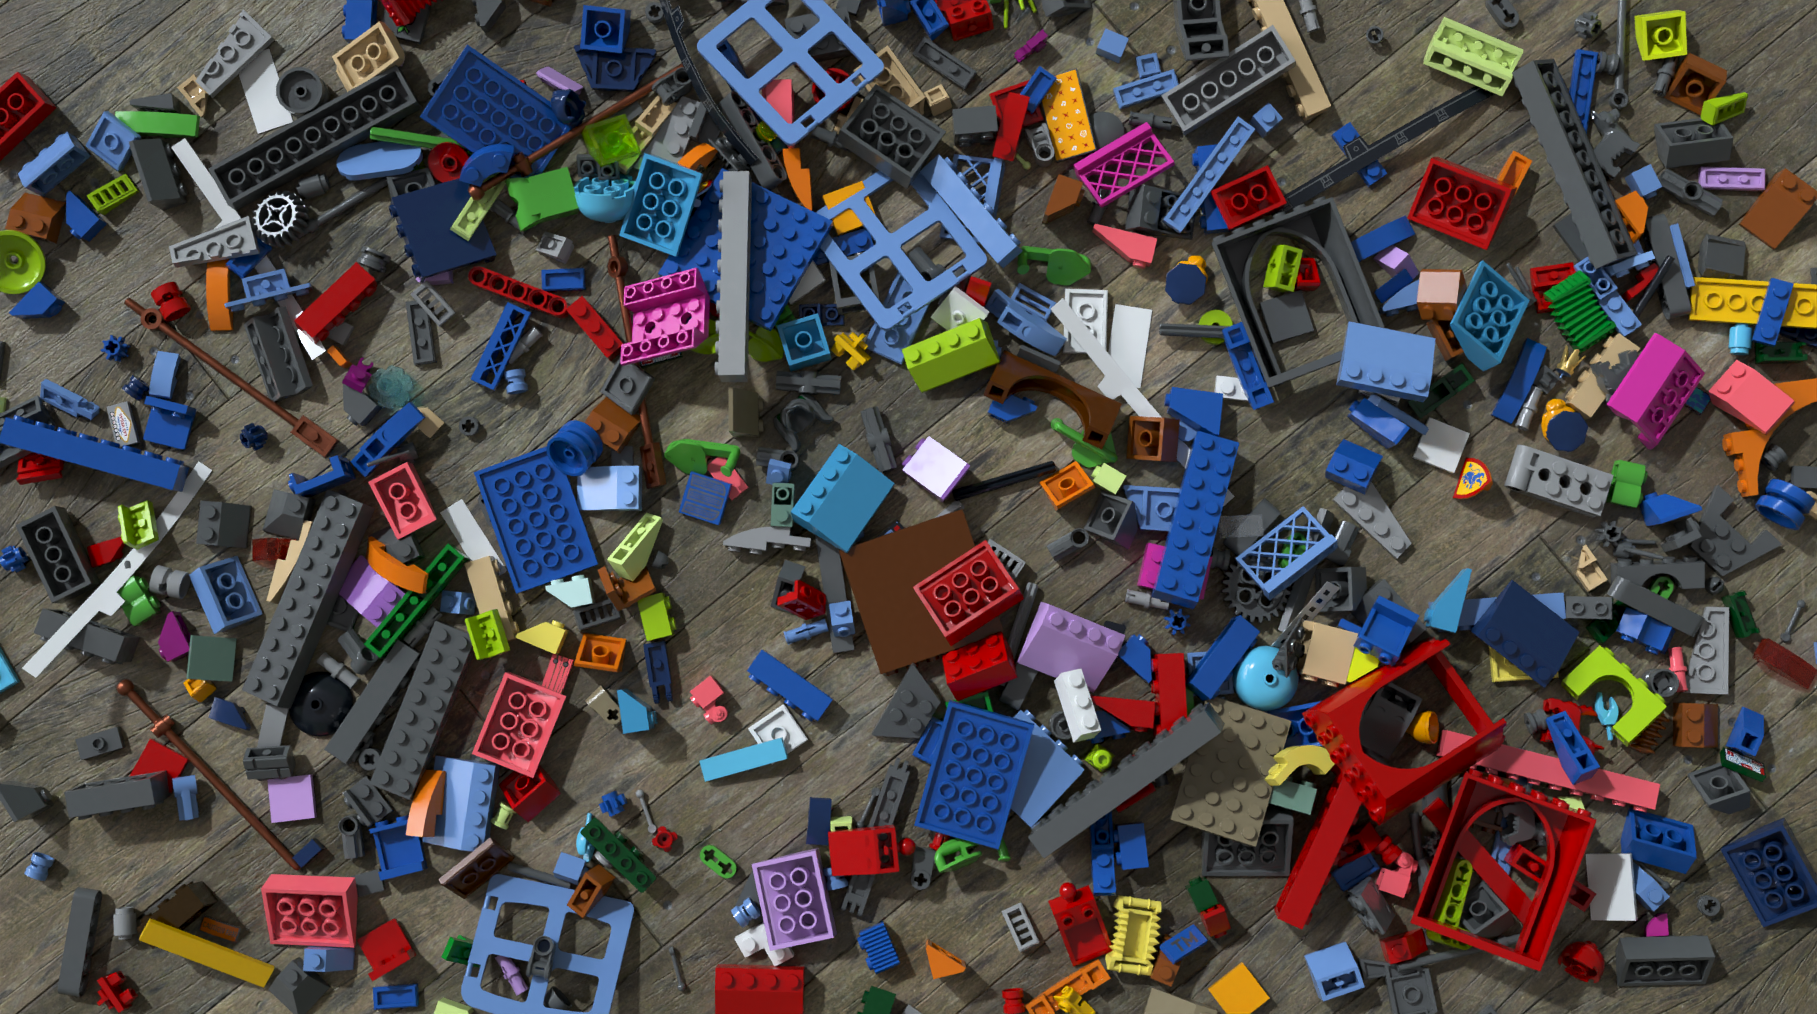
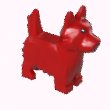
(1575, 713)

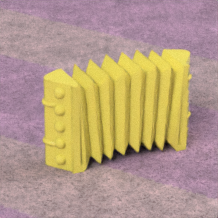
(1135, 935)

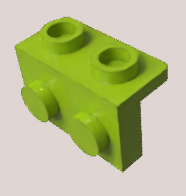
(138, 524)
(487, 634)

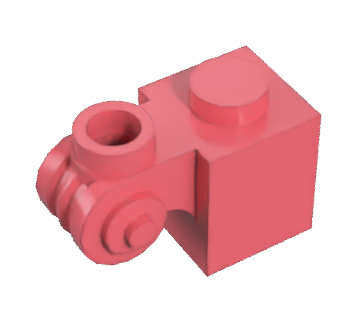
(705, 696)
(1398, 880)

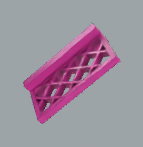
(1114, 154)

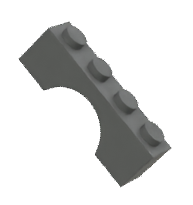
(1685, 572)

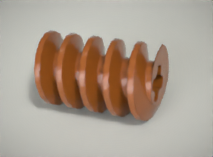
(1646, 738)

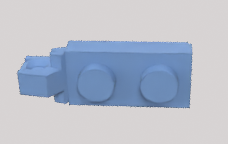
(67, 400)

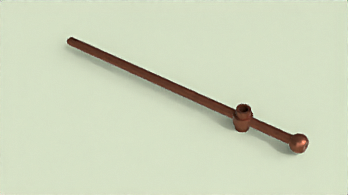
(523, 163)
(163, 726)

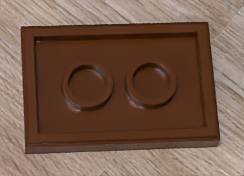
(476, 868)

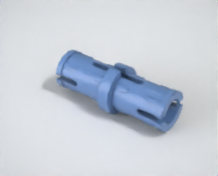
(806, 631)

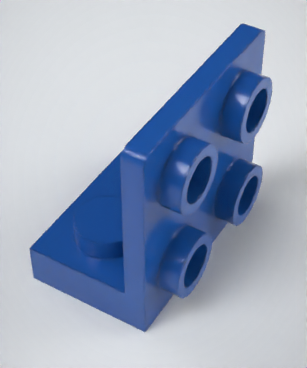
(169, 423)

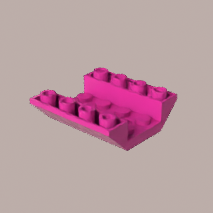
(667, 305)
(1656, 388)

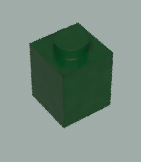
(1201, 893)

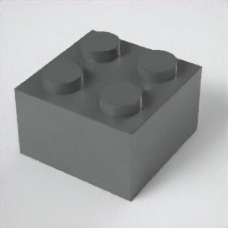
(974, 125)

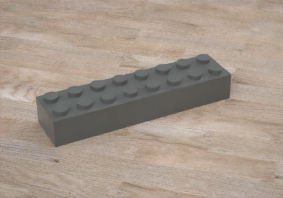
(424, 710)

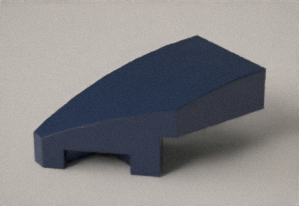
(228, 713)

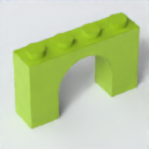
(1603, 666)

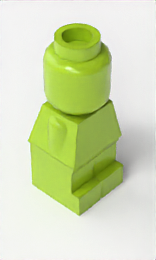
(1099, 757)

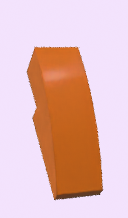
(1514, 169)
(799, 178)
(426, 804)

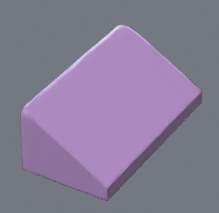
(558, 80)

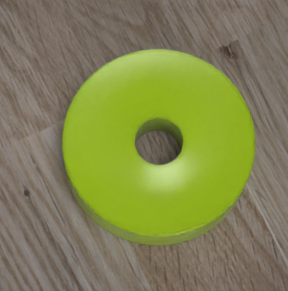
(1215, 317)

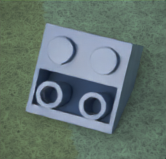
(1334, 971)

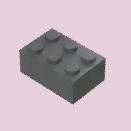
(830, 46)

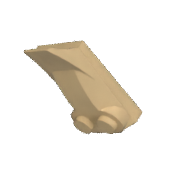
(368, 56)
(896, 81)

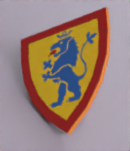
(1473, 479)

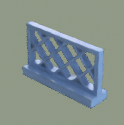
(993, 185)
(1301, 563)

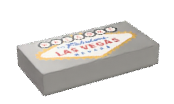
(123, 424)

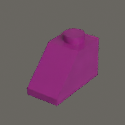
(174, 638)

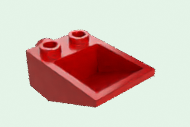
(861, 850)
(1080, 923)

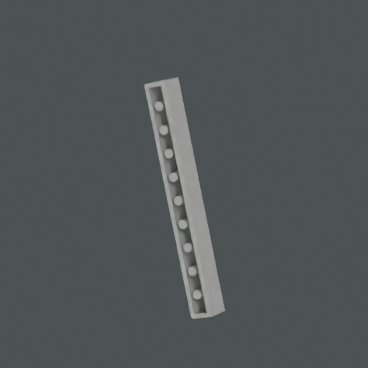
(735, 277)

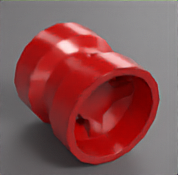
(1387, 850)
(1013, 1000)

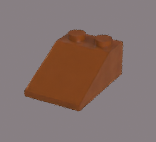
(1779, 208)

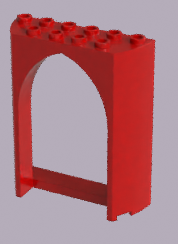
(1387, 788)
(1566, 837)

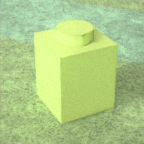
(1107, 478)

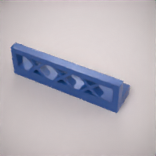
(496, 344)

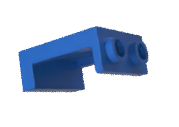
(340, 475)
(1386, 630)
(396, 850)

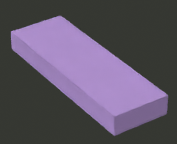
(1731, 178)

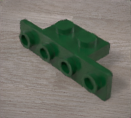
(619, 853)

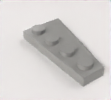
(238, 50)
(673, 136)
(1374, 518)

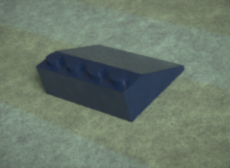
(1526, 633)
(1773, 872)

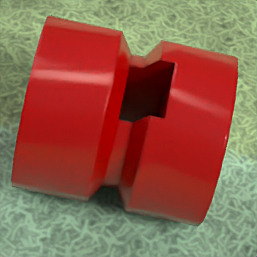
(171, 302)

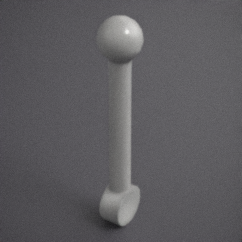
(652, 827)

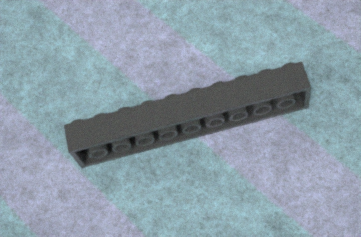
(314, 138)
(1574, 163)
(308, 599)
(1126, 780)

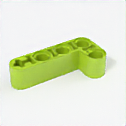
(1452, 902)

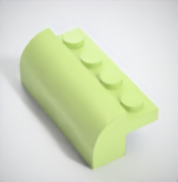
(1472, 56)

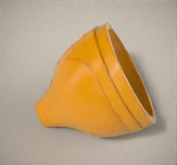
(1424, 727)

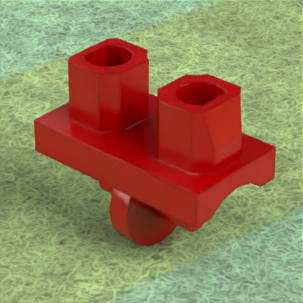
(112, 993)

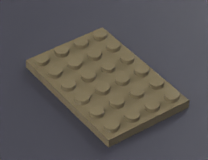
(1225, 777)

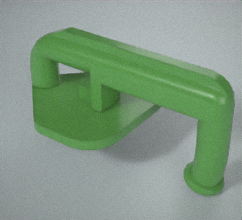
(1063, 266)
(1084, 452)
(691, 455)
(963, 859)

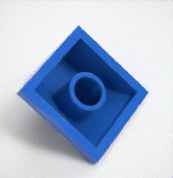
(1664, 508)

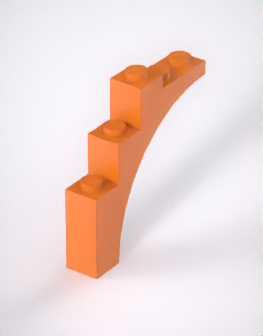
(1750, 444)

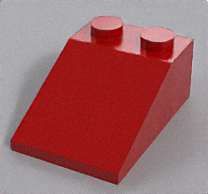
(1249, 198)
(1130, 711)

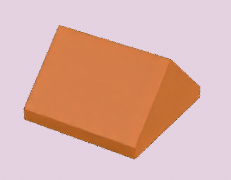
(1067, 485)
(601, 652)
(943, 962)

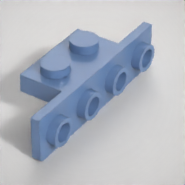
(266, 287)

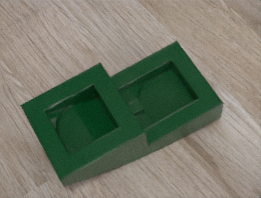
(1603, 629)

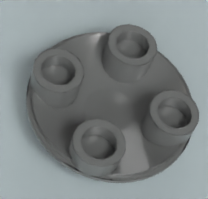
(1106, 128)

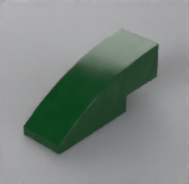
(1443, 390)

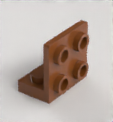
(624, 591)

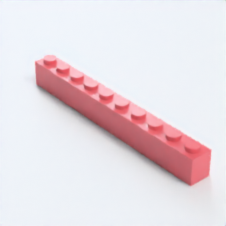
(1548, 770)

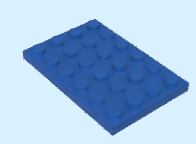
(489, 106)
(535, 520)
(974, 774)

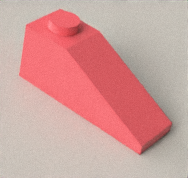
(1131, 246)

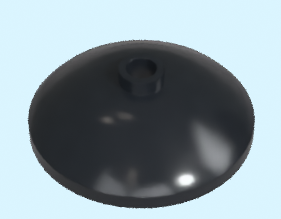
(334, 700)

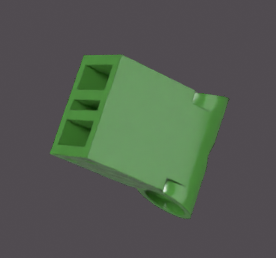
(543, 197)

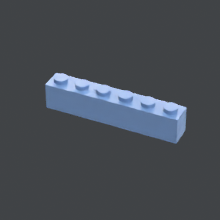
(971, 210)
(1475, 608)

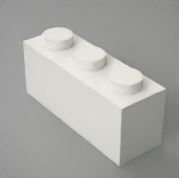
(1077, 705)

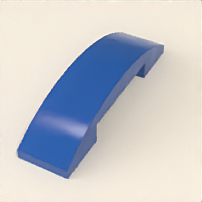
(1382, 238)
(1246, 366)
(1520, 381)

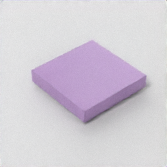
(292, 798)

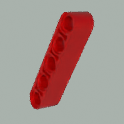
(512, 285)

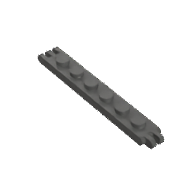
(883, 815)

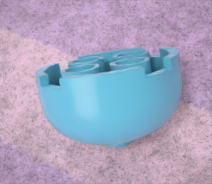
(604, 202)
(1251, 682)

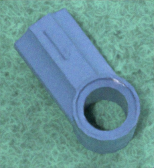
(185, 793)

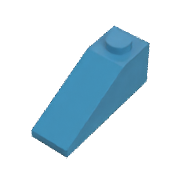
(1447, 608)

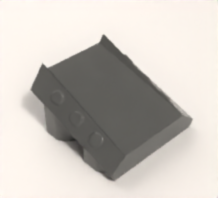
(1721, 258)

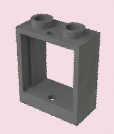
(851, 304)

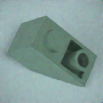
(782, 503)

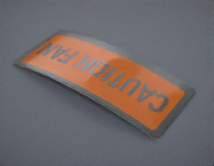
(219, 930)

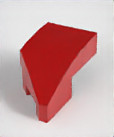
(1643, 278)
(105, 552)

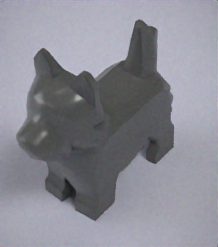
(1613, 143)
(1610, 379)
(1521, 824)

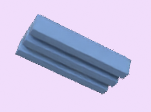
(1031, 292)

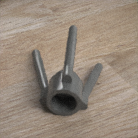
(1521, 282)
(406, 452)
(1626, 549)

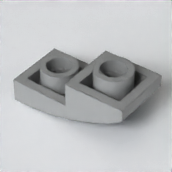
(272, 726)

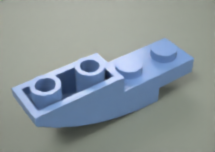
(1609, 298)
(1402, 300)
(1024, 325)

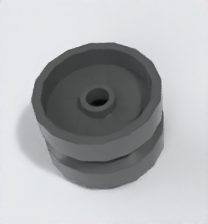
(301, 91)

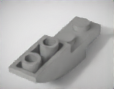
(757, 540)

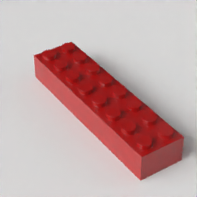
(1319, 854)

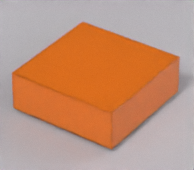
(339, 357)

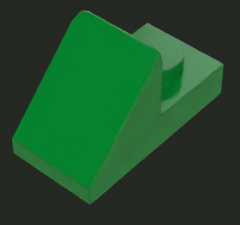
(458, 950)

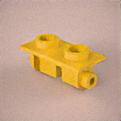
(1069, 1002)

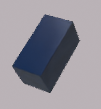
(308, 852)

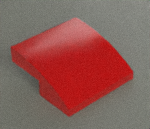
(1544, 278)

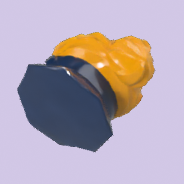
(1187, 280)
(1563, 426)

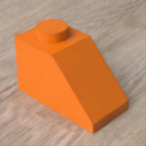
(1634, 214)

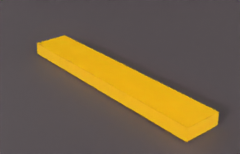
(206, 953)

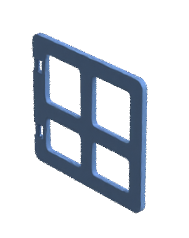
(794, 52)
(889, 246)

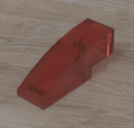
(1785, 663)

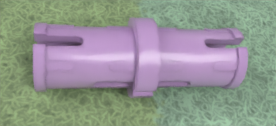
(512, 974)

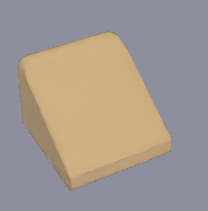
(937, 100)

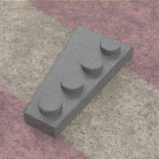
(221, 243)
(1710, 655)

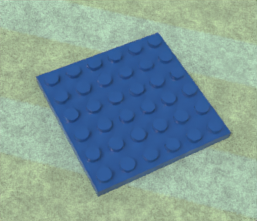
(781, 249)

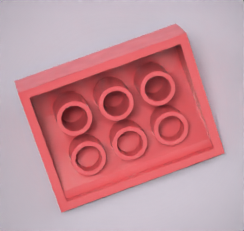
(519, 724)
(311, 910)

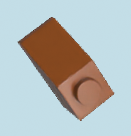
(590, 890)
(1163, 969)

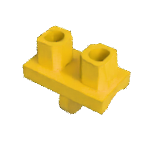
(844, 343)

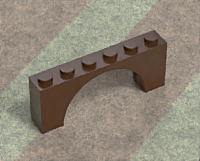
(1018, 375)

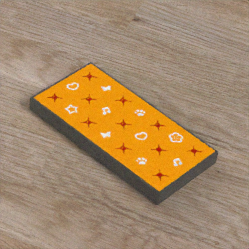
(1068, 118)

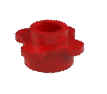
(658, 840)

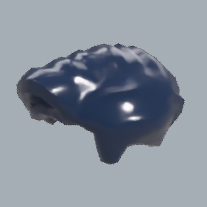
(568, 107)

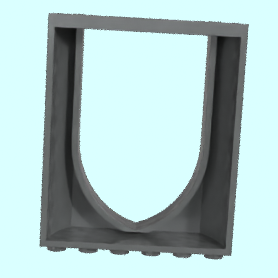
(1322, 232)

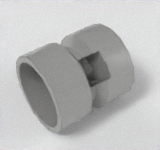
(167, 581)

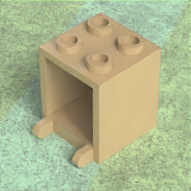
(1326, 654)

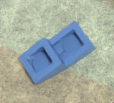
(163, 375)

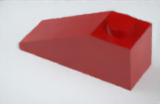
(1011, 126)

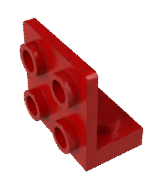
(386, 948)

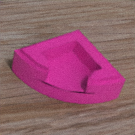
(1657, 926)

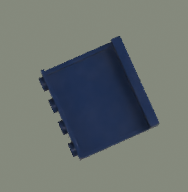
(425, 226)

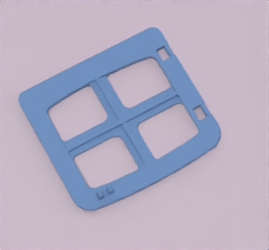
(516, 890)

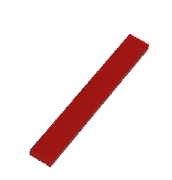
(1483, 864)

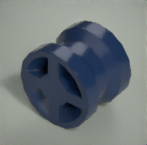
(136, 387)

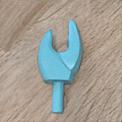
(1606, 717)
(583, 846)

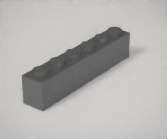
(373, 703)

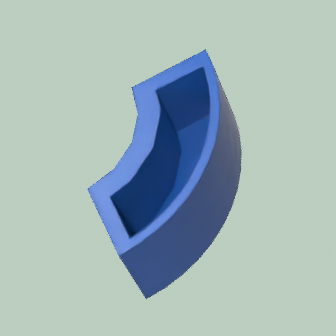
(486, 162)
(1645, 631)

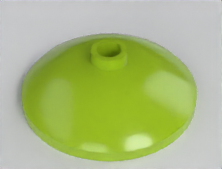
(31, 264)

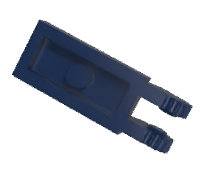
(658, 669)

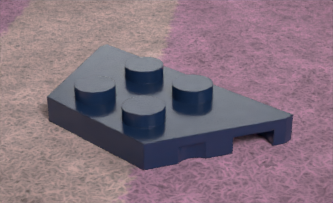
(615, 70)

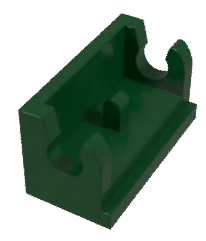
(1780, 354)
(1740, 614)

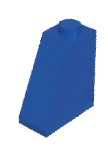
(1196, 408)
(1377, 422)

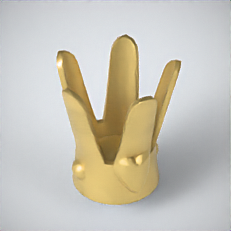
(1566, 367)

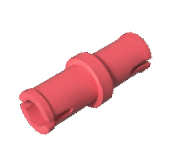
(1678, 667)

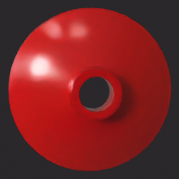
(439, 164)

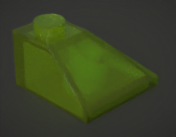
(611, 140)

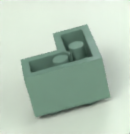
(1296, 796)

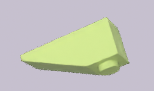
(636, 548)

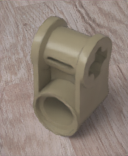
(603, 703)

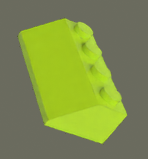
(951, 355)

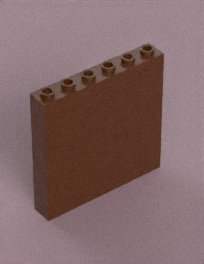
(883, 584)

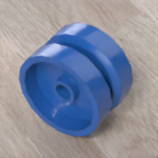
(574, 448)
(1785, 504)

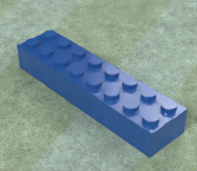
(90, 453)
(1195, 520)

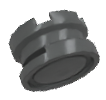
(373, 262)

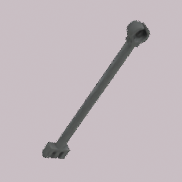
(1619, 92)

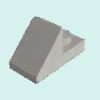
(555, 247)

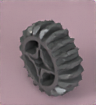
(280, 219)

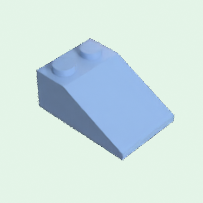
(610, 489)

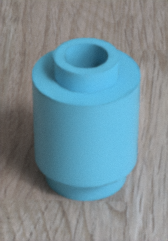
(1740, 339)

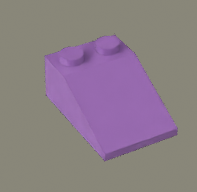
(370, 592)

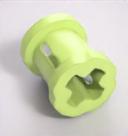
(503, 815)

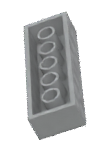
(1229, 80)

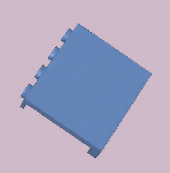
(1044, 774)

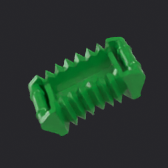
(1577, 312)

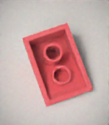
(781, 97)
(1750, 397)
(403, 499)

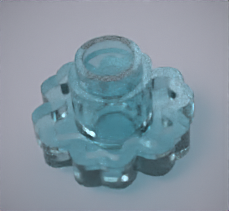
(391, 387)

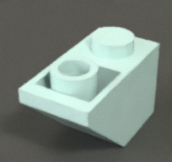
(573, 593)

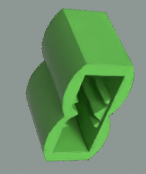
(1626, 484)
(138, 603)

